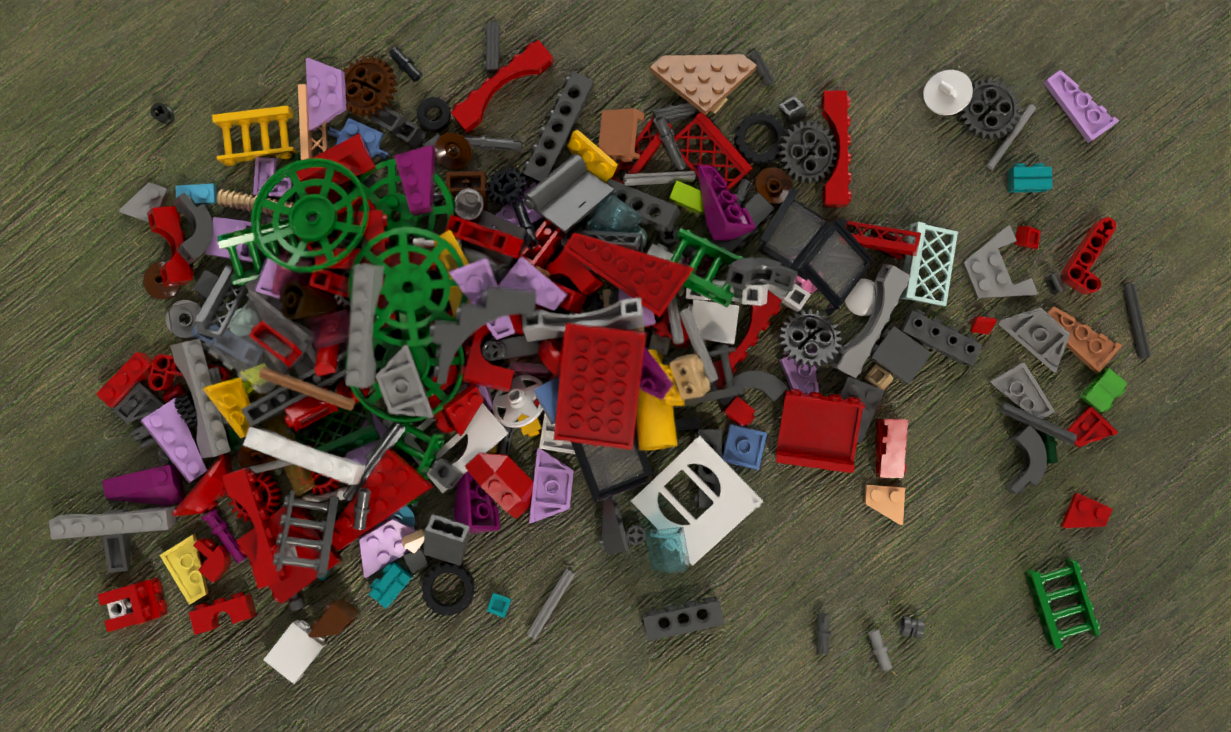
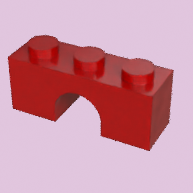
(330, 282)
(119, 386)
(206, 617)

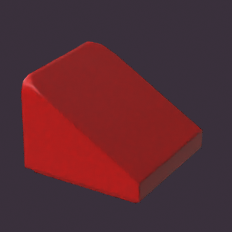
(1027, 237)
(982, 325)
(174, 392)

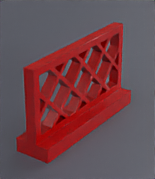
(721, 142)

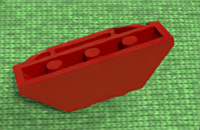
(502, 481)
(208, 490)

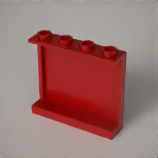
(819, 431)
(297, 576)

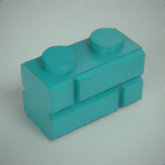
(1029, 179)
(390, 585)

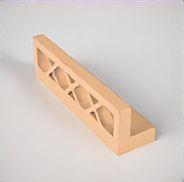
(306, 139)

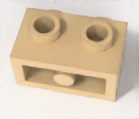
(690, 376)

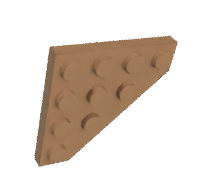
(703, 78)

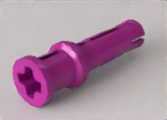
(220, 529)

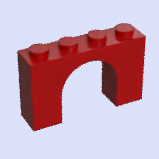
(568, 266)
(481, 372)

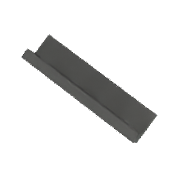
(625, 239)
(217, 303)

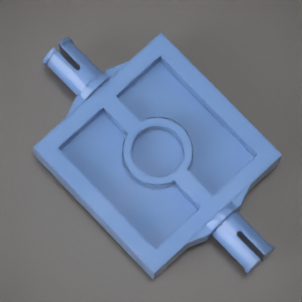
(371, 137)

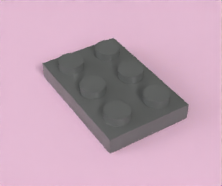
(868, 394)

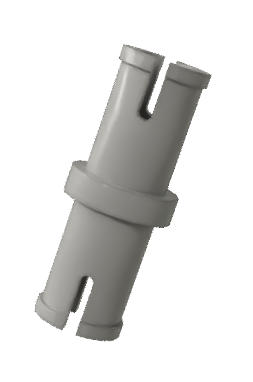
(880, 650)

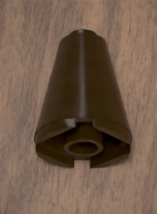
(305, 301)

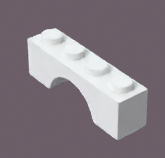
(753, 295)

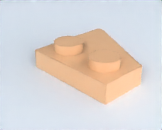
(886, 500)

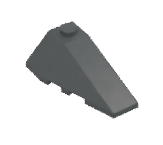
(613, 530)

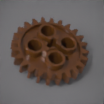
(374, 71)

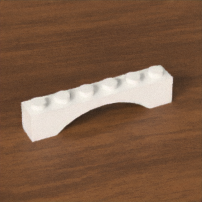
(304, 456)

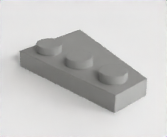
(1023, 390)

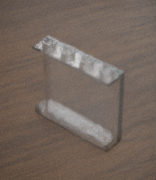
(249, 357)

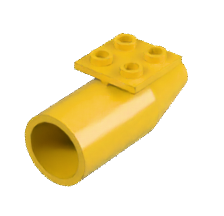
(656, 417)

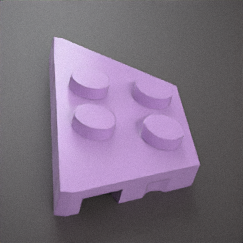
(324, 93)
(551, 487)
(383, 544)

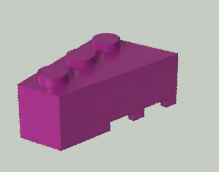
(417, 177)

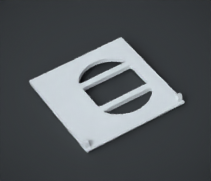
(482, 434)
(729, 509)

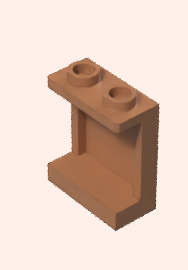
(619, 133)

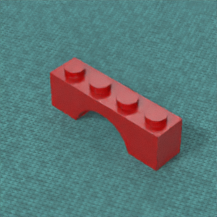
(166, 223)
(484, 236)

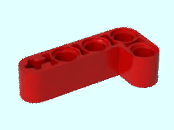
(1091, 253)
(169, 372)

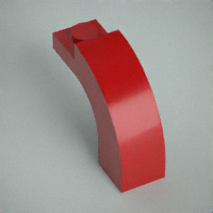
(442, 420)

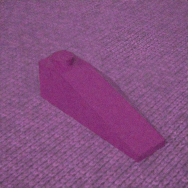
(722, 212)
(653, 378)
(151, 486)
(475, 506)

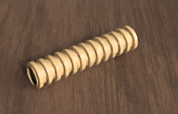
(244, 201)

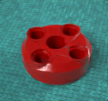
(551, 354)

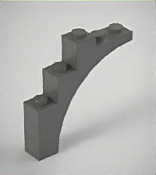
(451, 334)

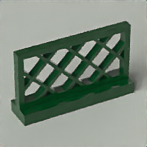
(342, 444)

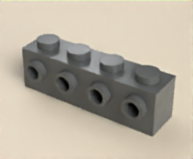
(940, 338)

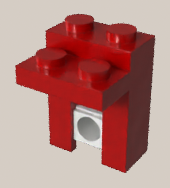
(145, 601)

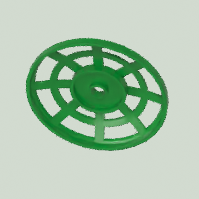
(398, 202)
(303, 209)
(417, 276)
(422, 362)

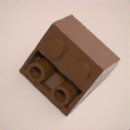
(463, 180)
(335, 619)

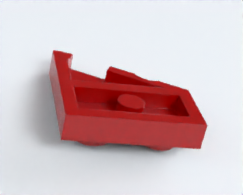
(463, 408)
(1090, 427)
(1085, 513)

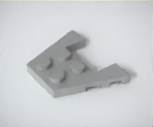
(989, 274)

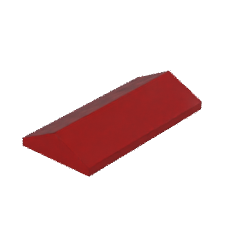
(349, 153)

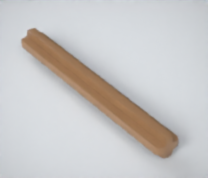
(307, 388)

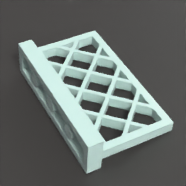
(912, 264)

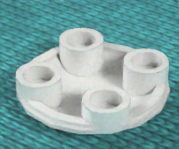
(861, 298)

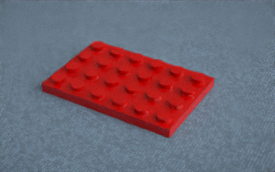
(599, 385)

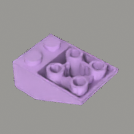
(224, 226)

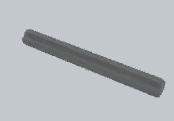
(388, 442)

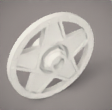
(518, 402)

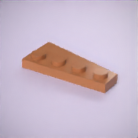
(1090, 347)

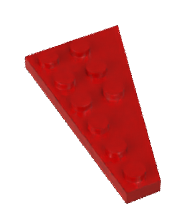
(632, 271)
(392, 487)

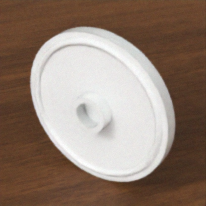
(948, 92)

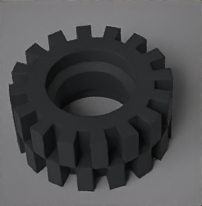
(187, 409)

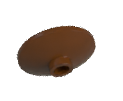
(449, 157)
(776, 178)
(157, 289)
(248, 457)

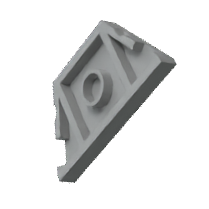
(1039, 335)
(403, 386)

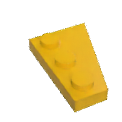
(595, 159)
(230, 399)

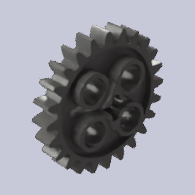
(1001, 121)
(796, 139)
(823, 351)

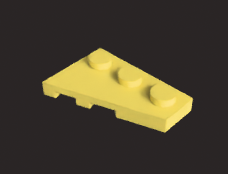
(183, 564)

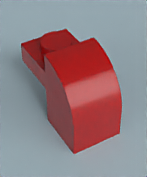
(217, 559)

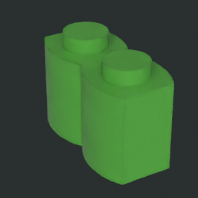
(1103, 390)

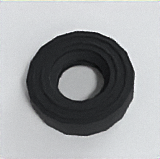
(429, 103)

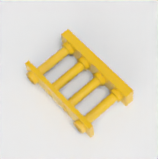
(244, 119)

